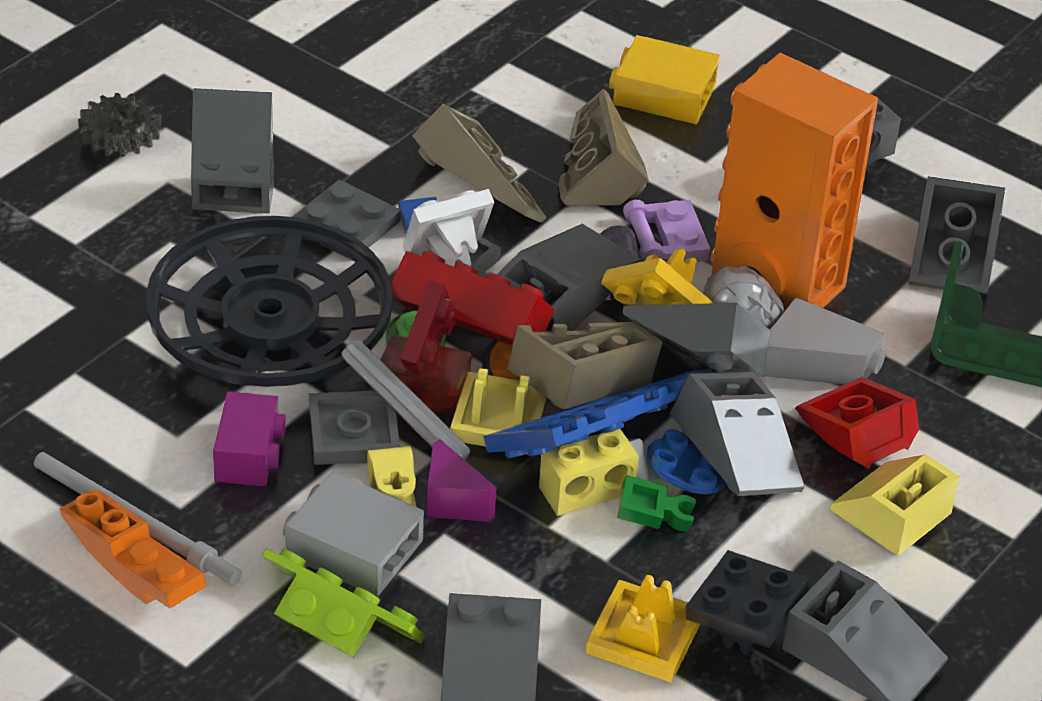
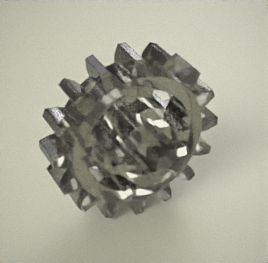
(119, 124)

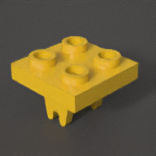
(655, 281)
(643, 629)

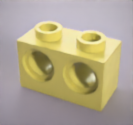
(587, 471)

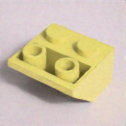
(900, 501)

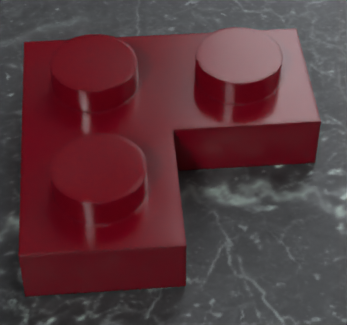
(431, 322)

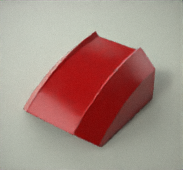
(863, 420)

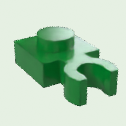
(648, 505)

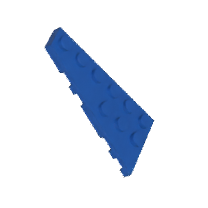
(578, 422)

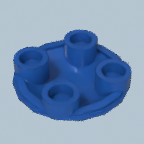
(683, 464)

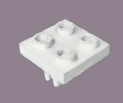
(450, 226)

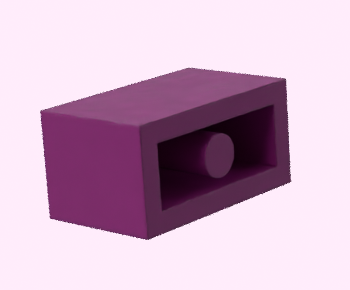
(247, 439)

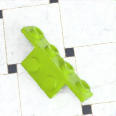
(330, 612)

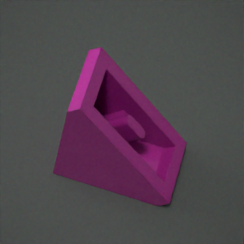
(457, 488)

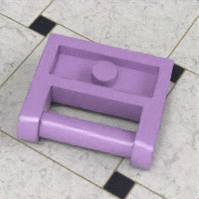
(676, 226)

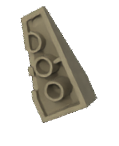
(470, 153)
(604, 158)

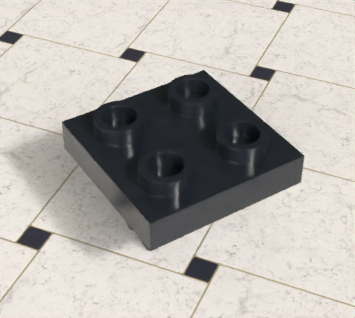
(746, 600)

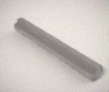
(401, 397)

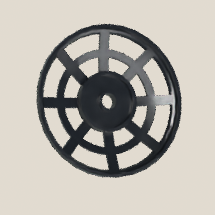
(289, 299)

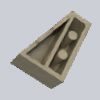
(587, 363)

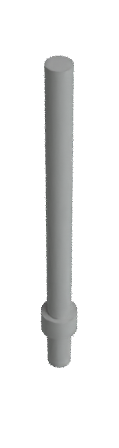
(197, 554)

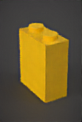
(665, 79)

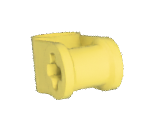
(393, 472)

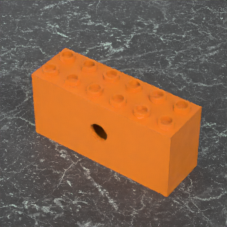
(794, 179)

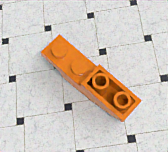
(128, 552)

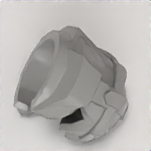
(748, 290)

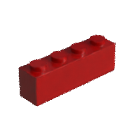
(481, 303)

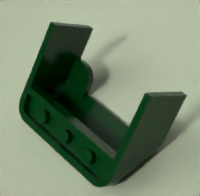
(977, 346)

